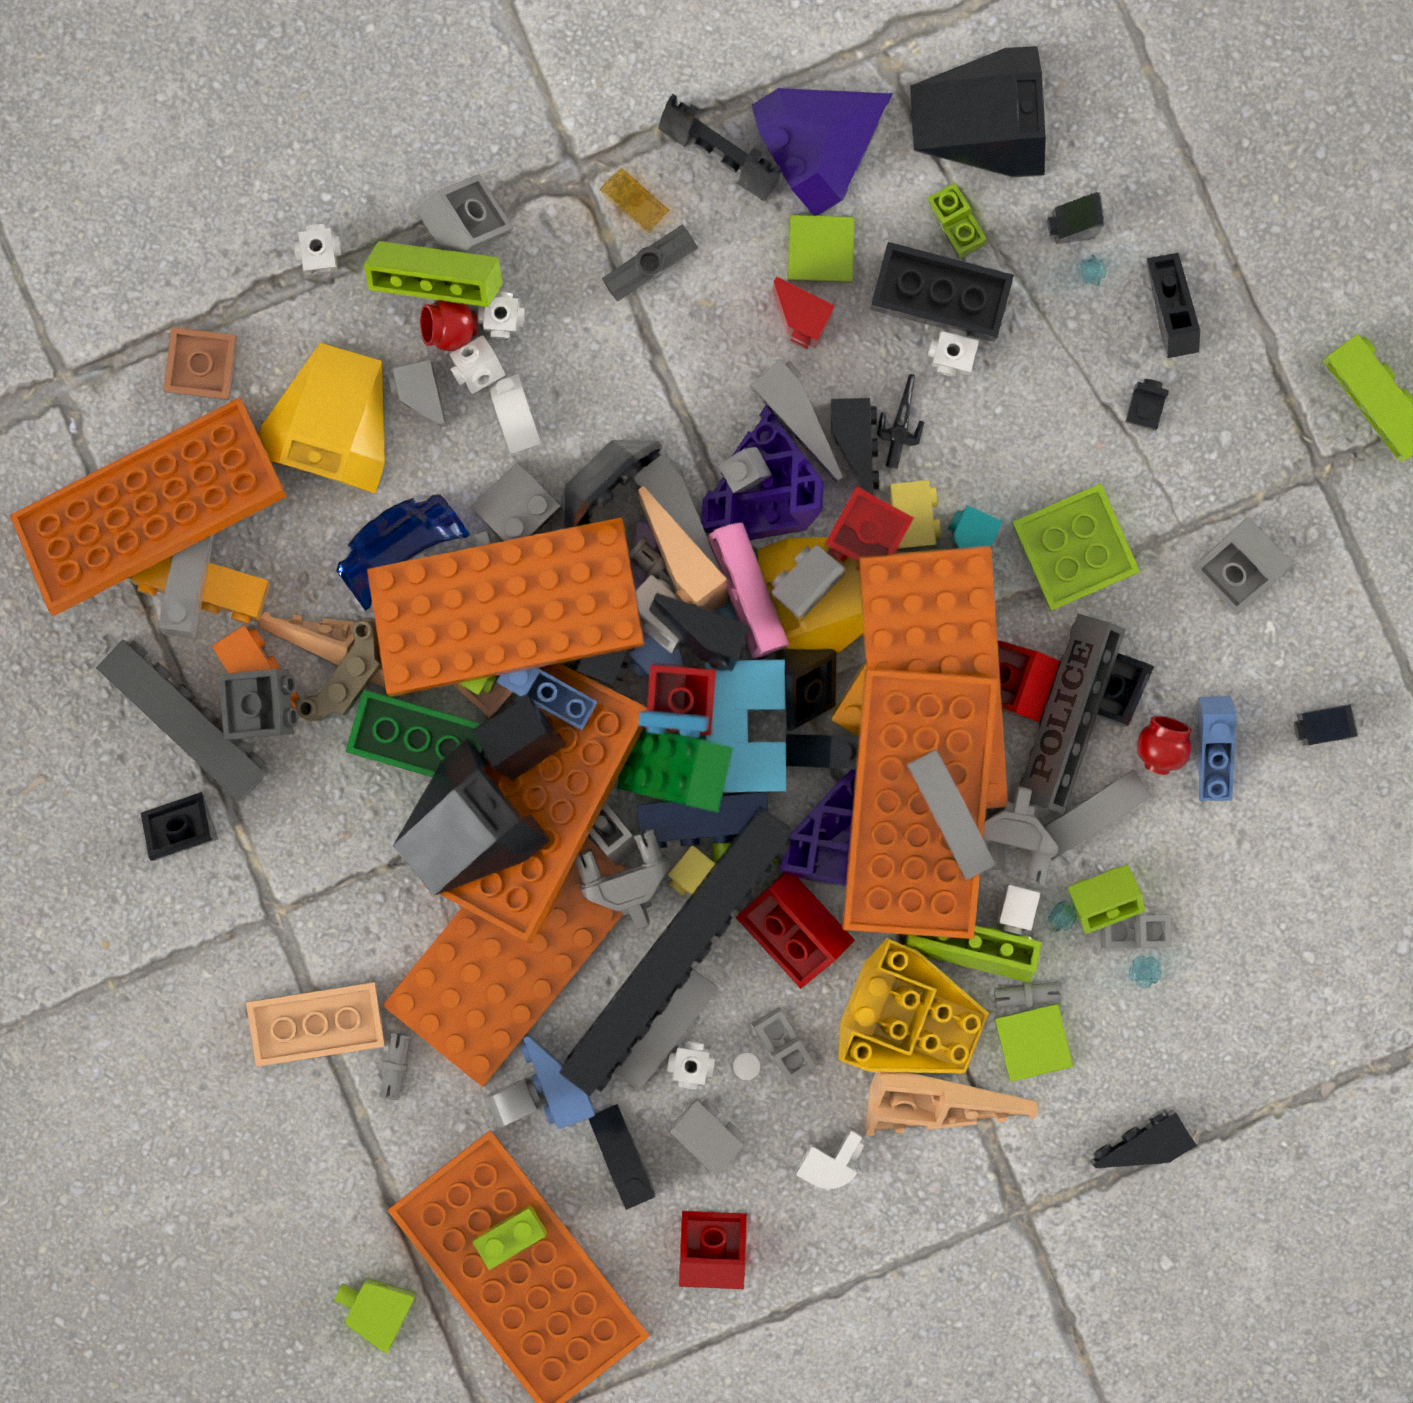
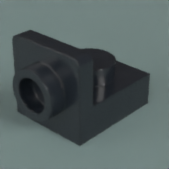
(1146, 404)

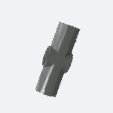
(668, 252)

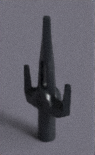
(899, 434)

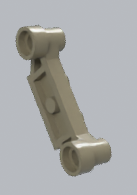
(349, 678)

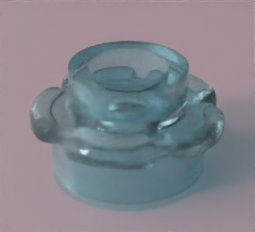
(1092, 270)
(1062, 916)
(1151, 977)

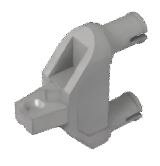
(1020, 828)
(628, 889)

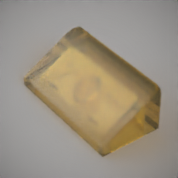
(634, 200)

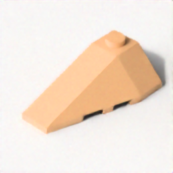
(691, 571)

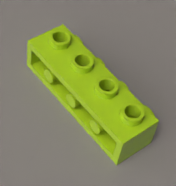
(433, 273)
(1375, 393)
(988, 952)

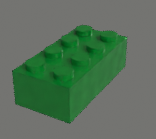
(406, 733)
(677, 769)

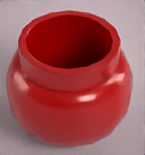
(447, 325)
(1164, 744)

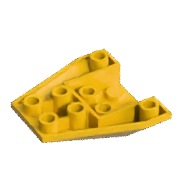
(331, 419)
(835, 619)
(908, 1016)

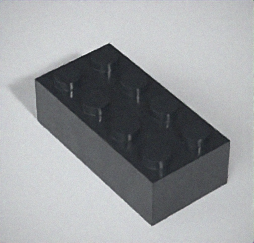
(941, 291)

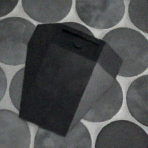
(985, 114)
(598, 478)
(465, 826)

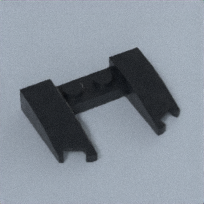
(683, 123)

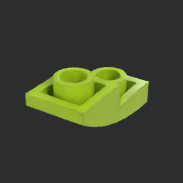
(957, 220)

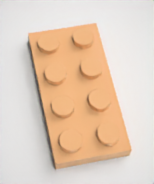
(315, 1024)

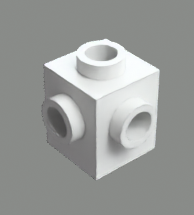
(320, 261)
(502, 327)
(964, 347)
(476, 365)
(695, 1052)

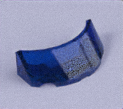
(396, 537)

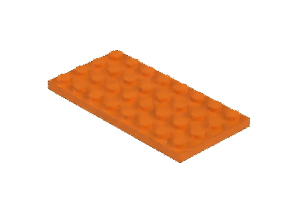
(147, 506)
(505, 607)
(936, 617)
(564, 799)
(898, 857)
(487, 988)
(540, 1309)

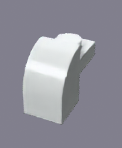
(514, 414)
(828, 1170)

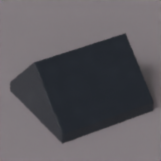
(809, 685)
(1124, 689)
(518, 738)
(177, 827)

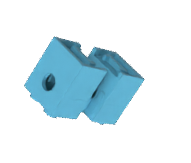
(749, 687)

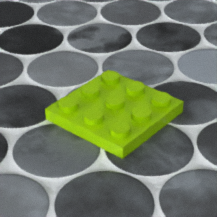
(1075, 547)

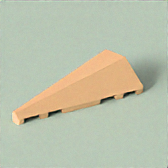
(327, 639)
(916, 1100)

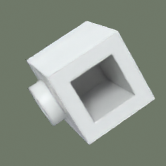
(1018, 909)

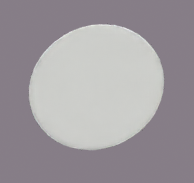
(746, 1066)

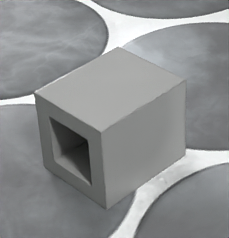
(745, 470)

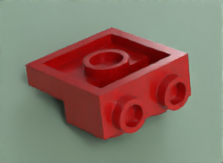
(867, 528)

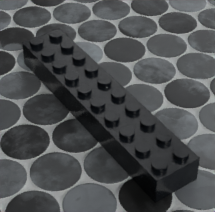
(675, 950)

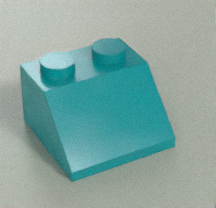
(973, 528)

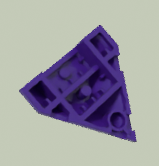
(819, 138)
(777, 505)
(823, 838)

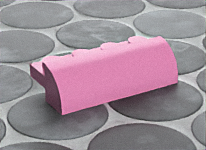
(748, 590)

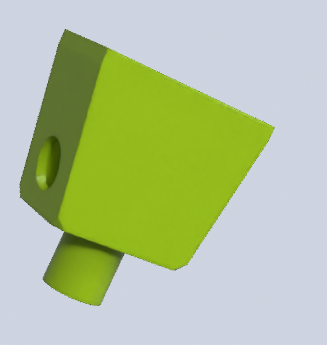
(376, 1310)

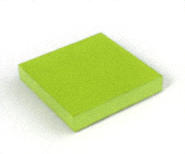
(821, 249)
(1033, 1042)

